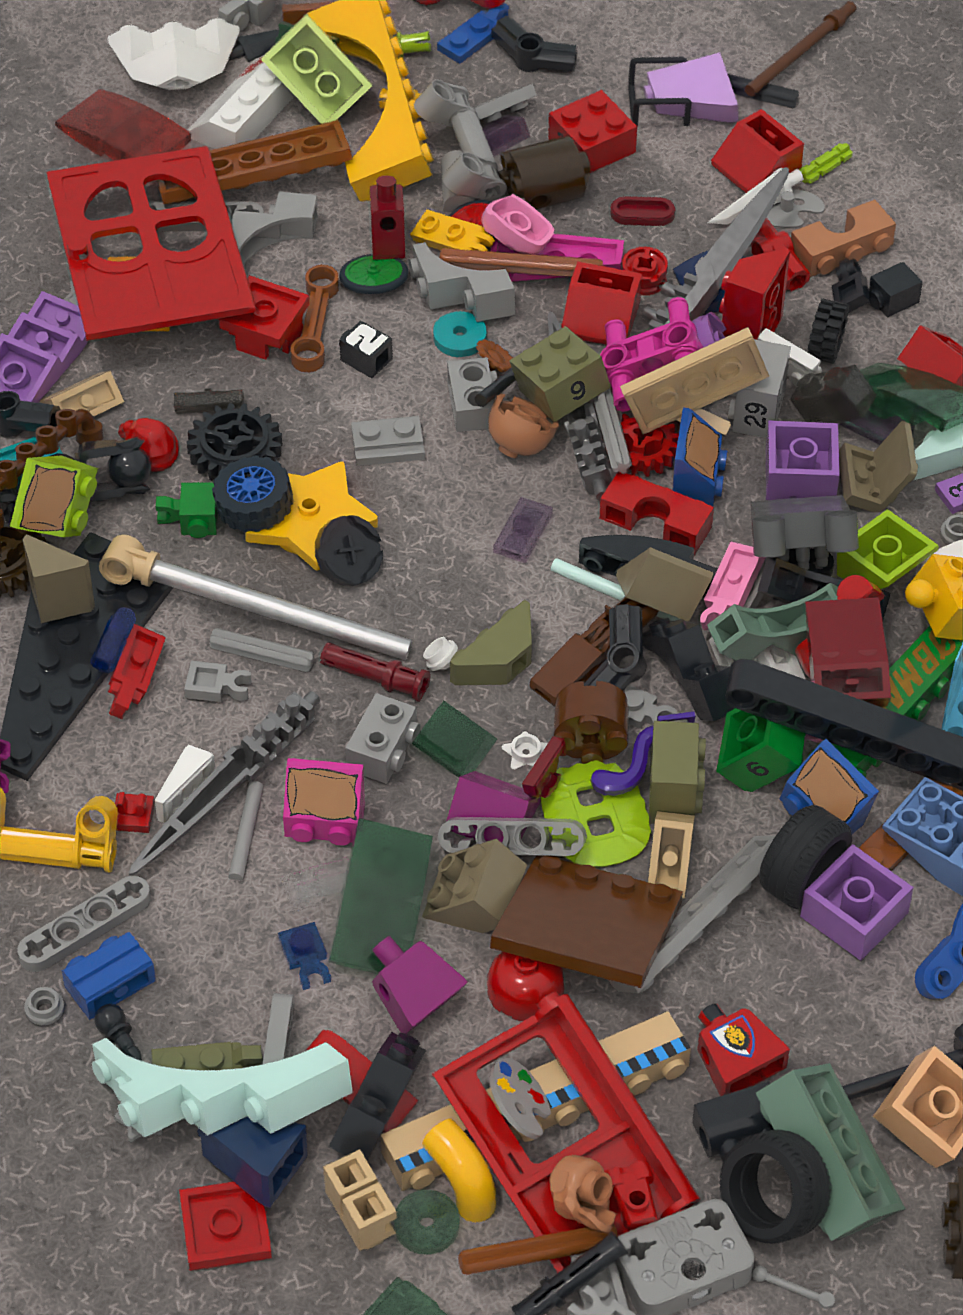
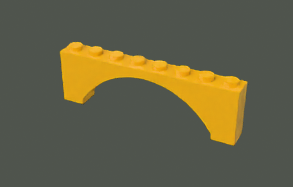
(398, 138)

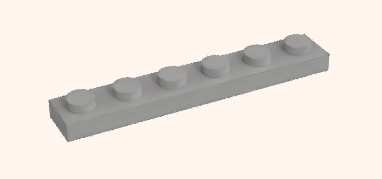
(706, 906)

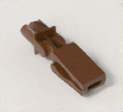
(581, 655)

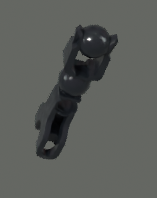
(127, 467)

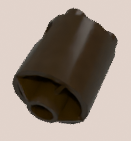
(546, 172)

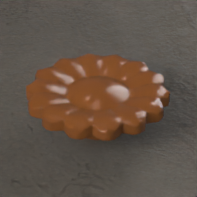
(497, 356)

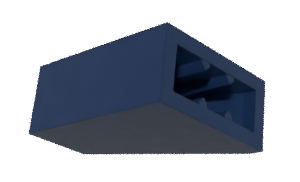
(256, 1158)

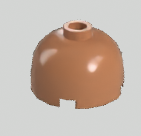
(519, 427)

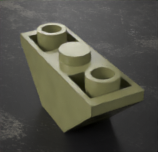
(497, 652)

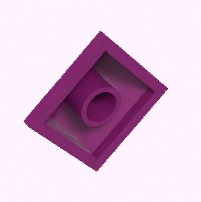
(489, 797)

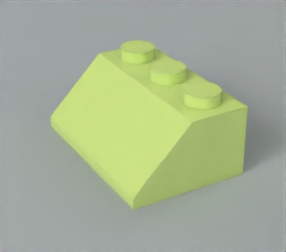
(316, 71)

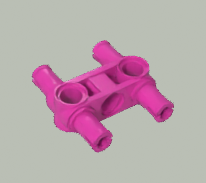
(645, 352)

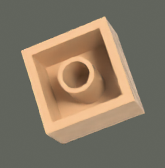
(927, 1108)

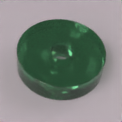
(431, 1238)

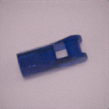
(113, 640)

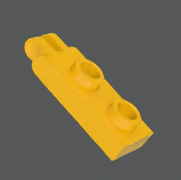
(448, 232)

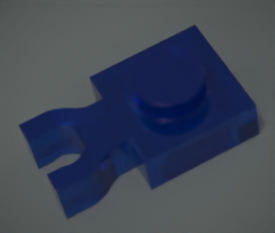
(305, 950)

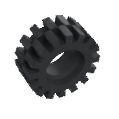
(828, 330)

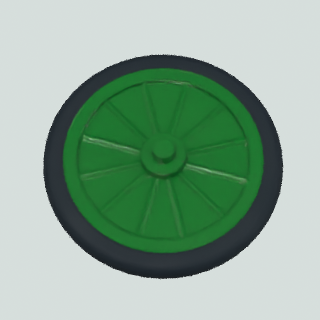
(373, 276)

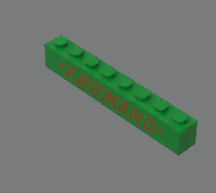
(914, 681)

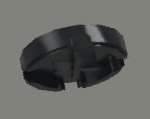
(348, 550)

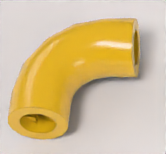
(464, 1170)

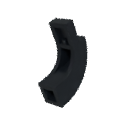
(791, 583)

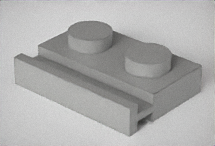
(387, 440)

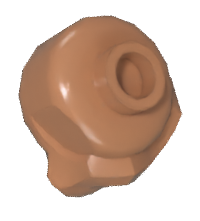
(582, 1192)

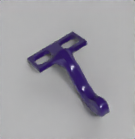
(622, 782)

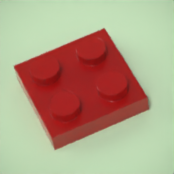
(223, 1226)

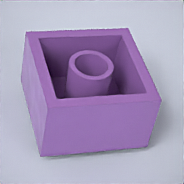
(801, 459)
(856, 902)

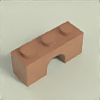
(866, 231)

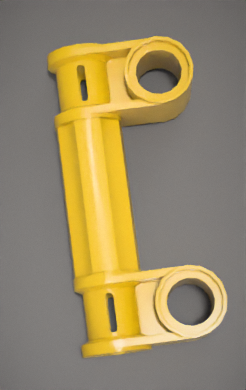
(90, 846)

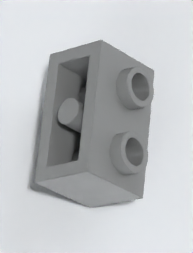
(383, 737)

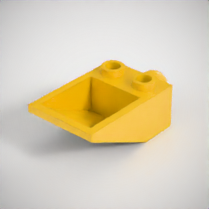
(940, 595)

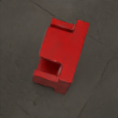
(274, 322)

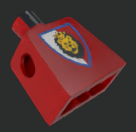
(739, 1049)

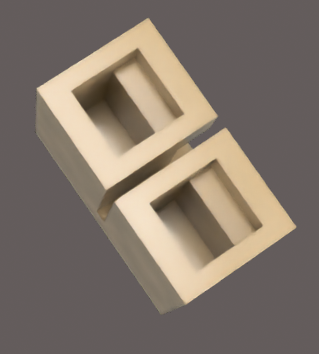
(359, 1200)

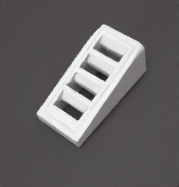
(188, 773)

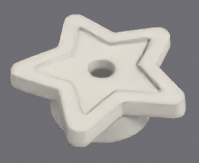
(522, 742)

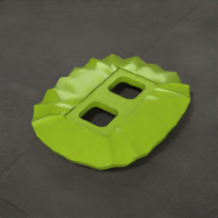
(625, 812)

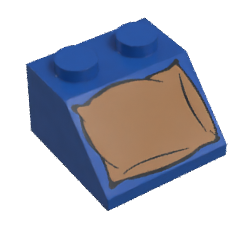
(698, 459)
(832, 783)

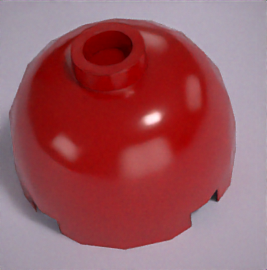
(519, 983)

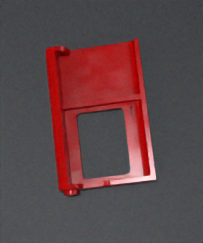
(622, 1131)

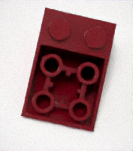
(849, 648)

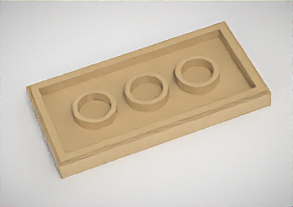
(695, 380)

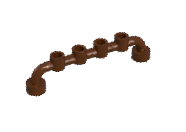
(69, 424)

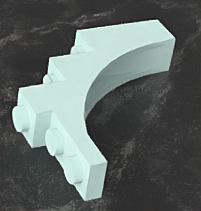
(213, 1099)

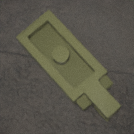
(209, 1056)

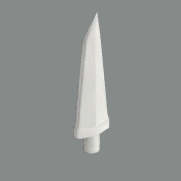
(732, 211)

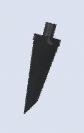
(253, 45)

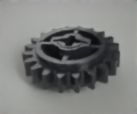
(232, 436)

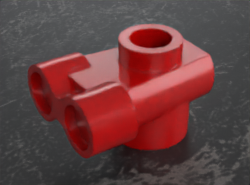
(634, 1194)

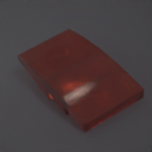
(121, 127)

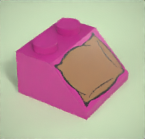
(323, 800)

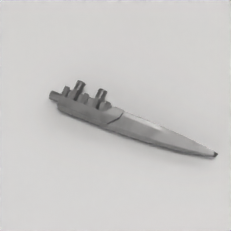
(723, 256)
(586, 440)
(239, 763)

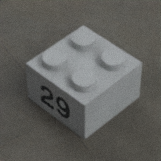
(764, 399)

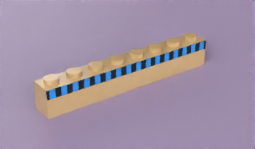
(639, 1054)

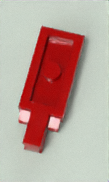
(134, 669)

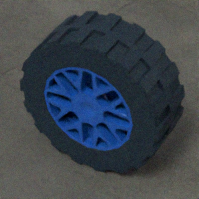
(253, 494)

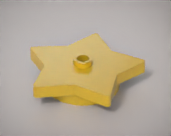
(316, 501)

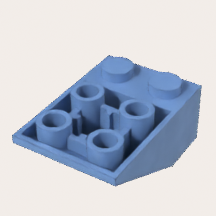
(932, 831)

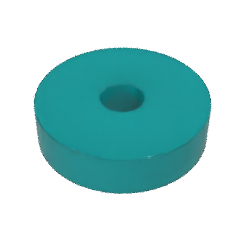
(458, 345)

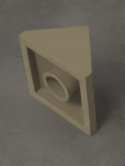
(57, 580)
(664, 583)

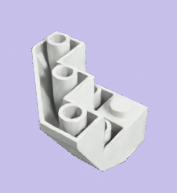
(175, 54)

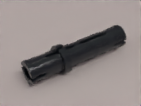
(562, 1285)

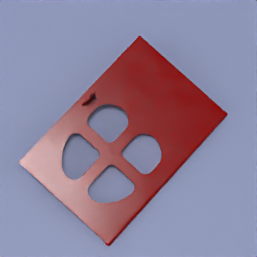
(159, 284)

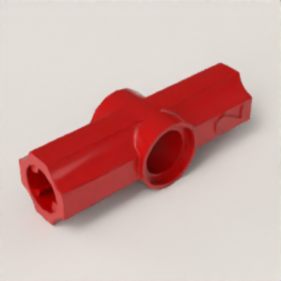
(770, 239)

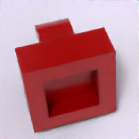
(134, 812)

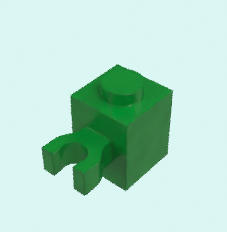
(194, 510)

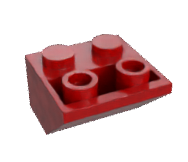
(756, 150)
(599, 296)

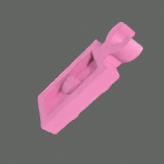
(732, 581)

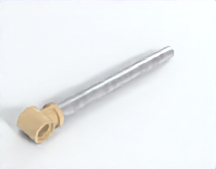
(128, 560)

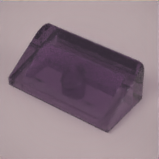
(505, 133)

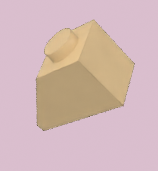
(671, 850)

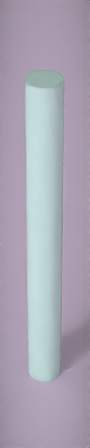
(595, 582)

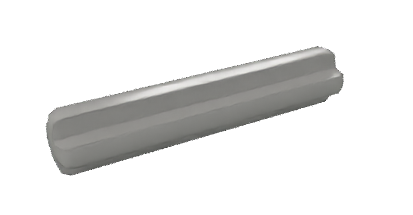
(261, 649)

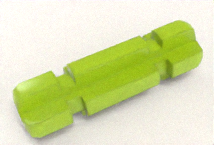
(826, 163)

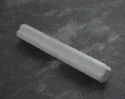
(612, 432)

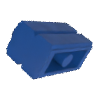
(108, 974)

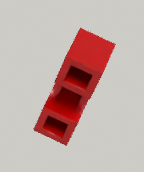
(633, 498)

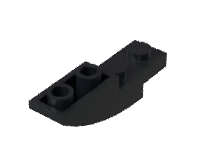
(612, 552)

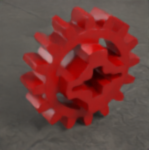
(650, 449)

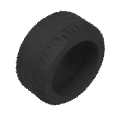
(802, 853)
(807, 1178)

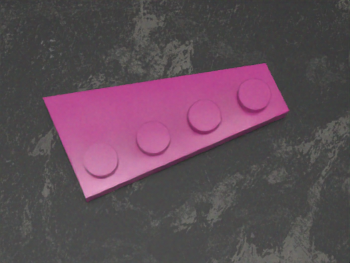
(607, 250)

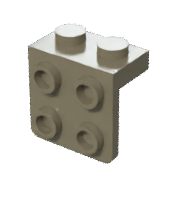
(877, 477)

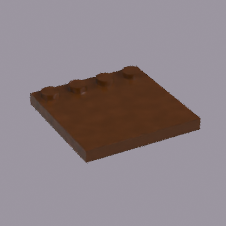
(587, 920)

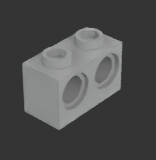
(465, 381)

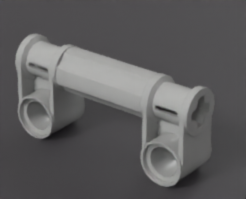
(475, 169)

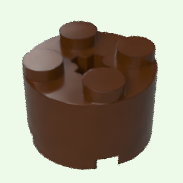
(592, 720)

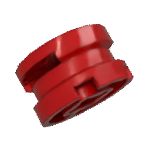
(652, 266)

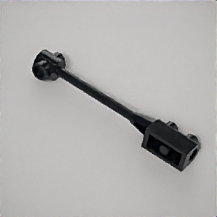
(738, 1115)

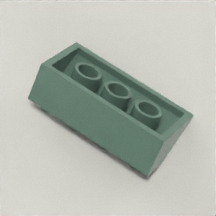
(818, 1109)

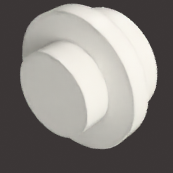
(440, 654)

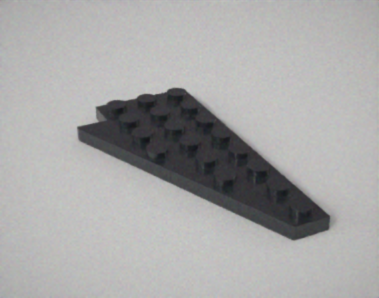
(54, 665)

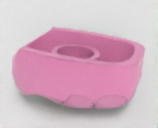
(517, 225)

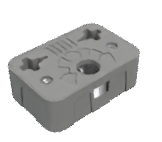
(692, 1242)

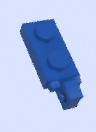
(471, 34)

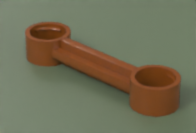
(314, 318)

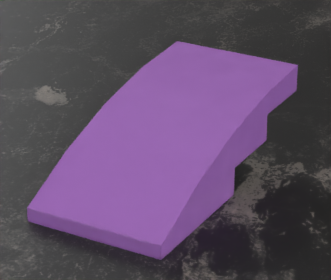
(40, 347)

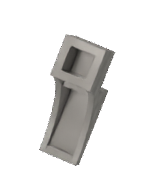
(290, 218)
(443, 285)

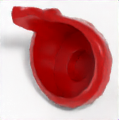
(159, 441)

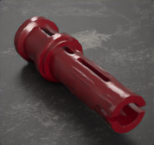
(390, 674)

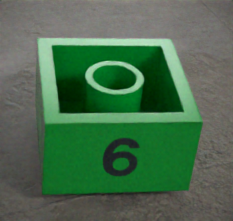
(757, 750)

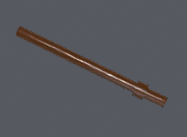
(832, 21)

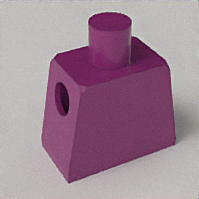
(413, 982)

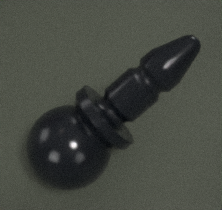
(112, 1022)

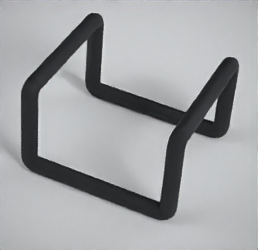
(634, 103)

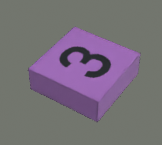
(951, 493)

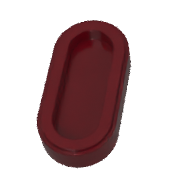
(642, 211)

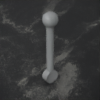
(825, 1299)

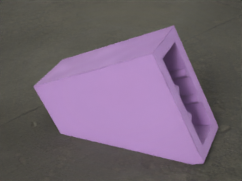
(702, 82)

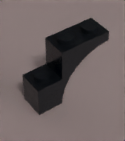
(688, 656)
(378, 1095)

